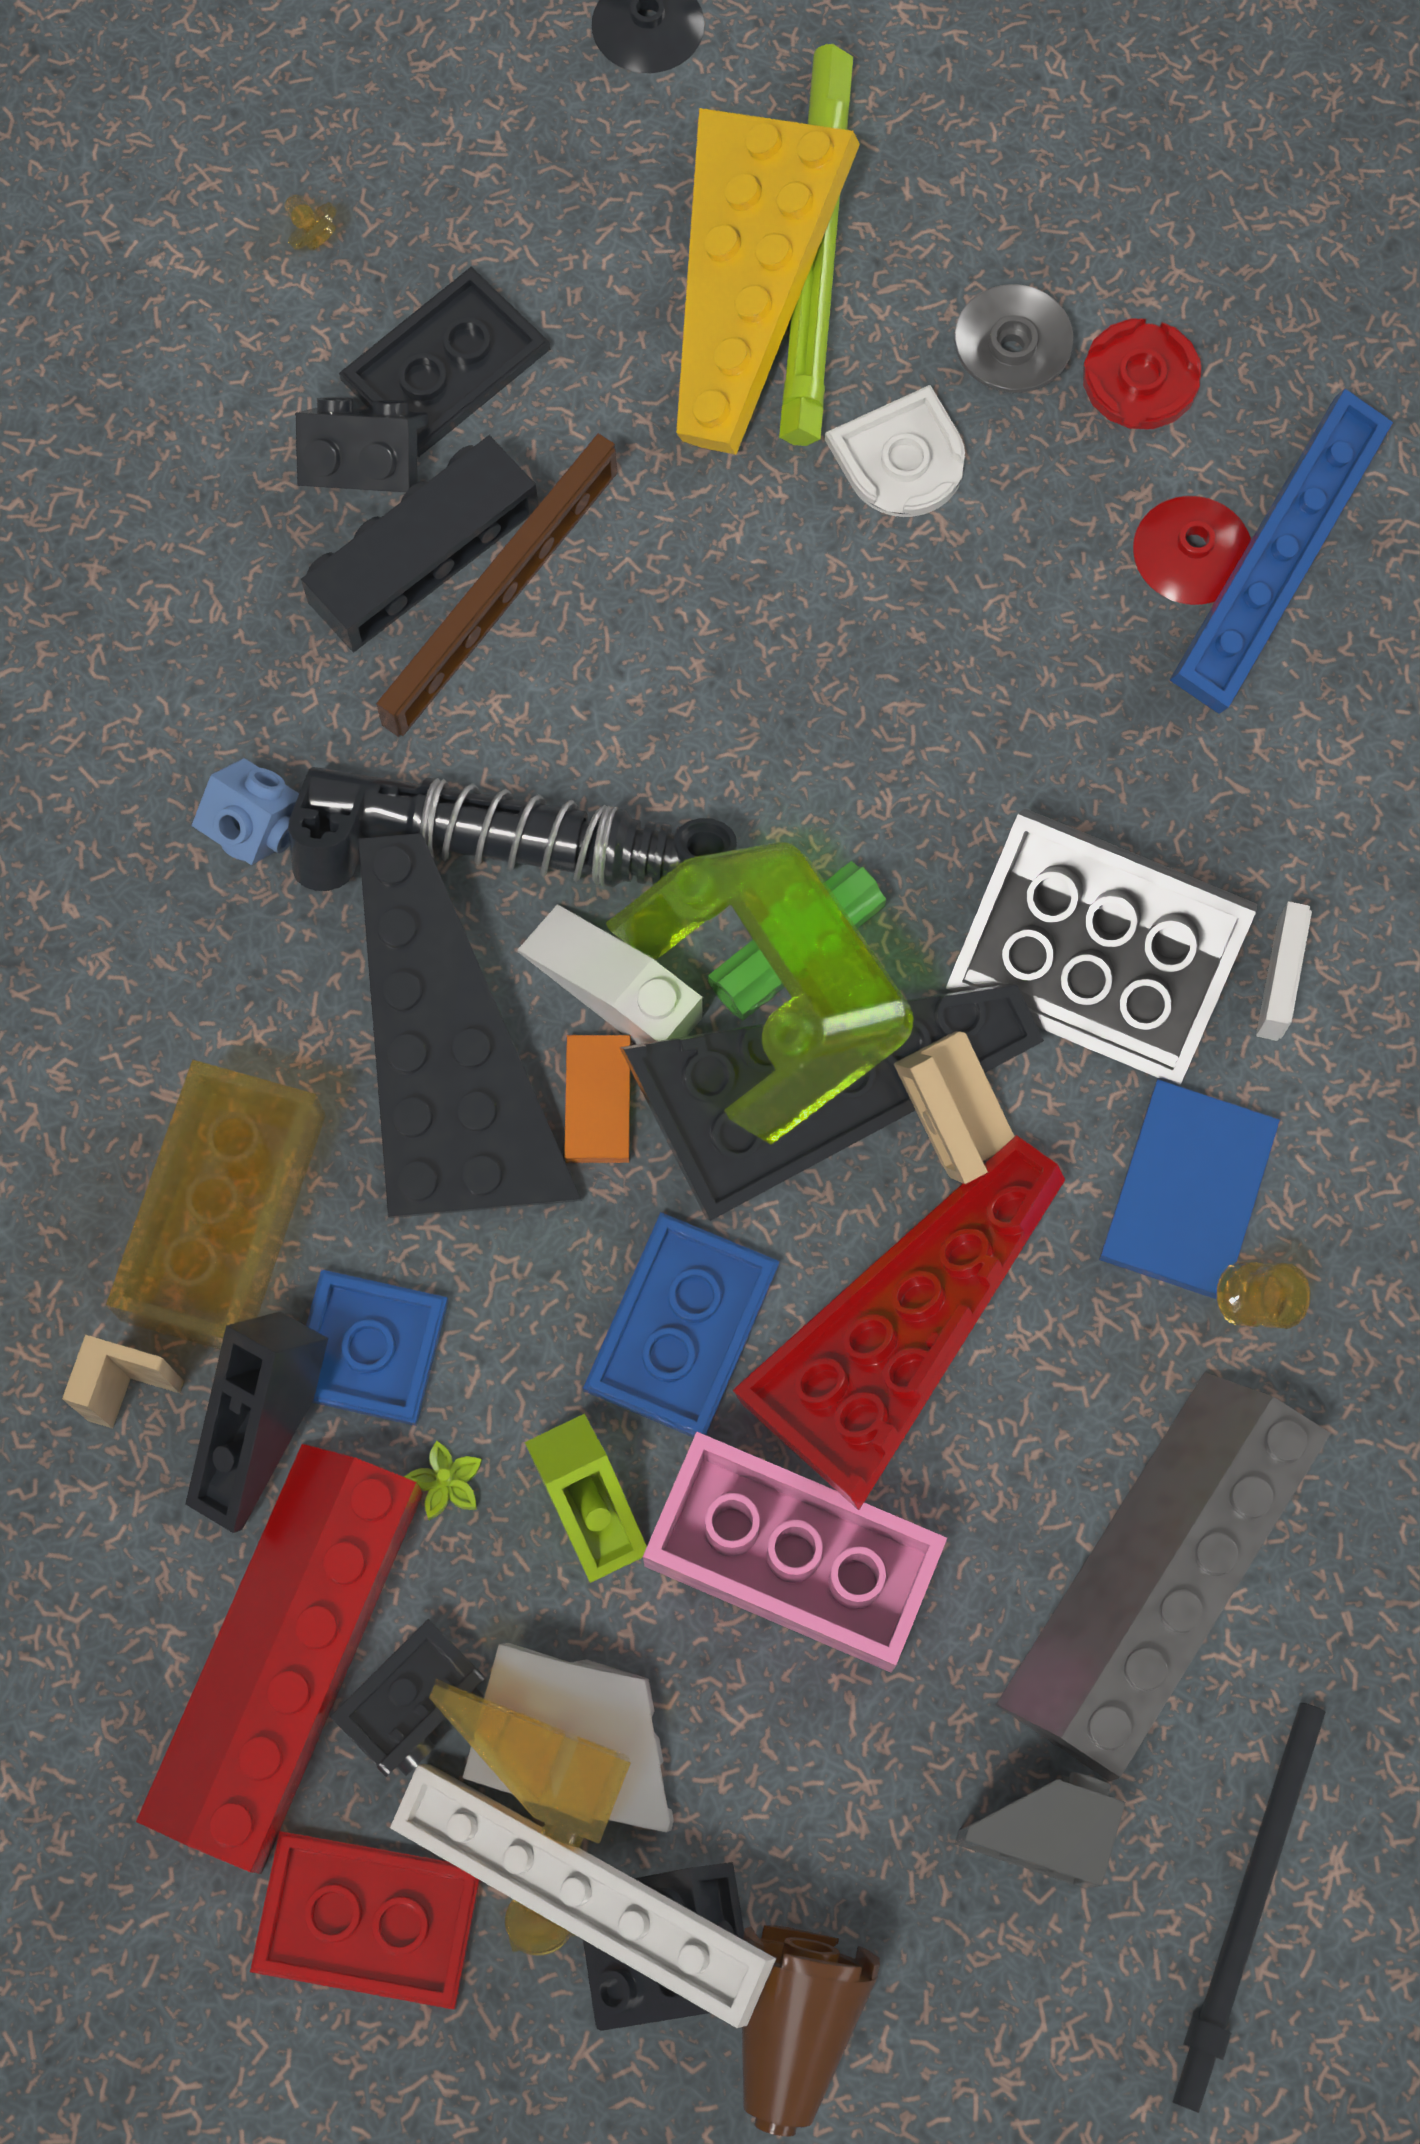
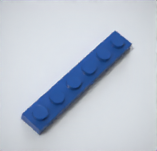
(1281, 552)

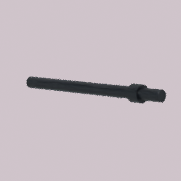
(1207, 2035)

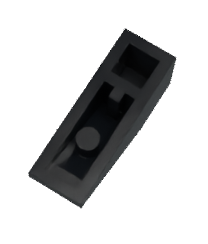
(254, 1408)

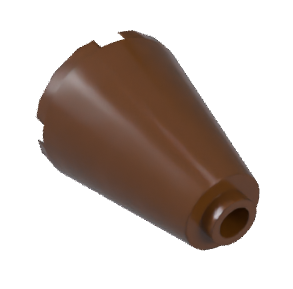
(800, 2024)

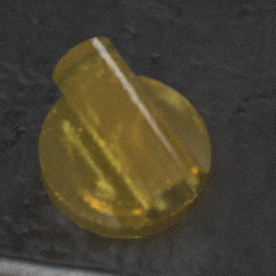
(312, 226)
(532, 1931)

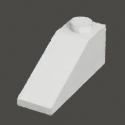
(613, 978)

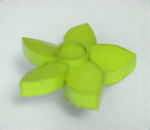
(446, 1481)

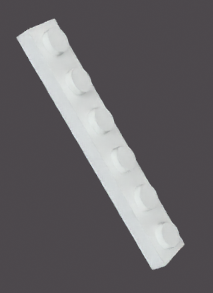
(584, 1895)

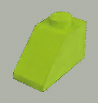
(587, 1497)

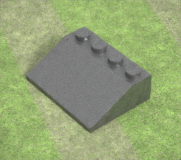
(1104, 944)

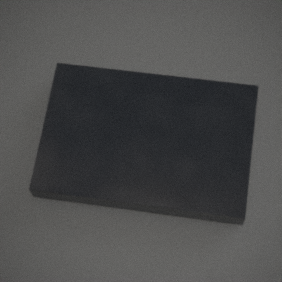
(448, 356)

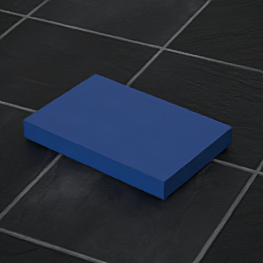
(1189, 1189)
(681, 1326)

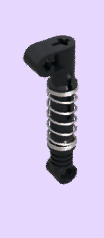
(484, 827)

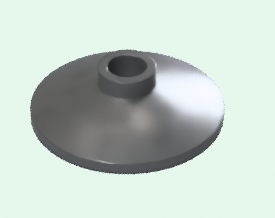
(1019, 316)

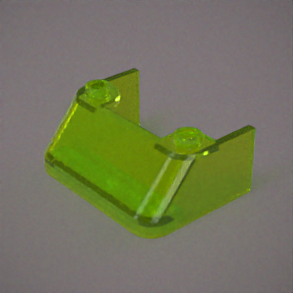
(842, 1002)

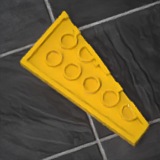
(754, 233)

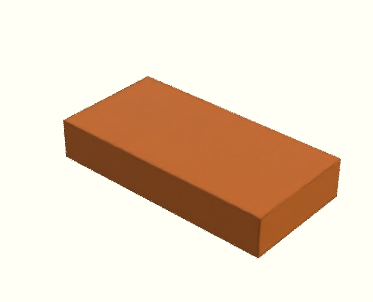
(597, 1099)

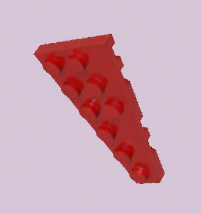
(877, 1351)

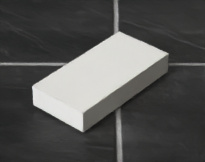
(1284, 971)

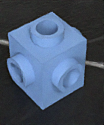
(246, 811)

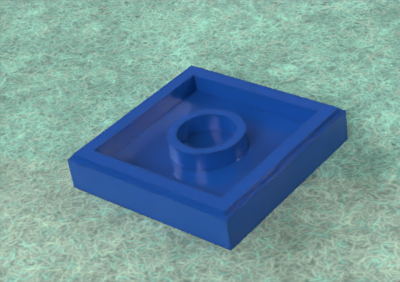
(376, 1345)

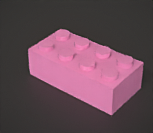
(794, 1552)

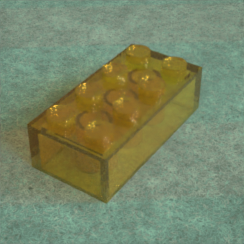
(216, 1205)

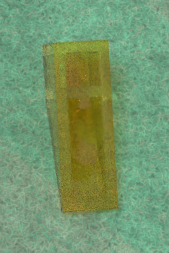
(548, 1769)

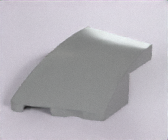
(591, 1703)

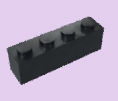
(420, 542)

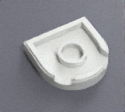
(901, 455)

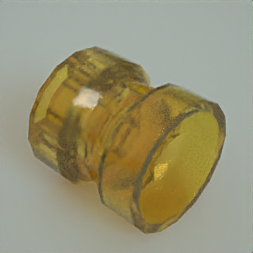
(1263, 1294)

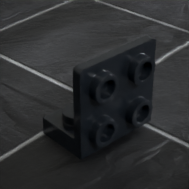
(630, 1998)

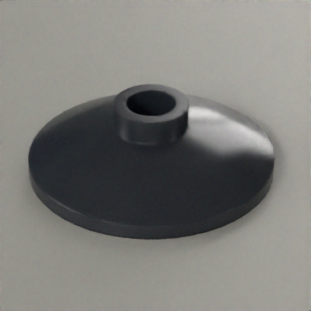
(648, 42)

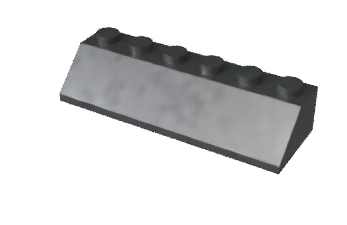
(1162, 1573)

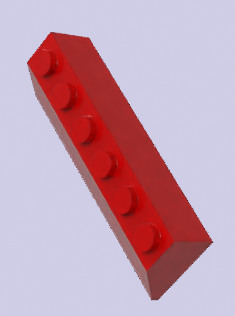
(280, 1657)

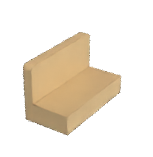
(955, 1105)
(104, 1374)

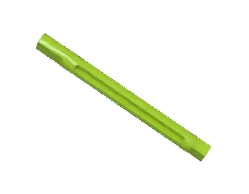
(810, 319)

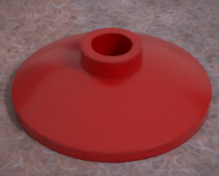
(1175, 566)

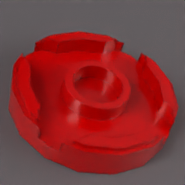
(1136, 393)

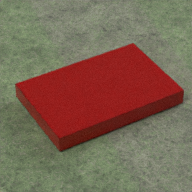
(366, 1920)

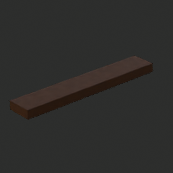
(498, 587)

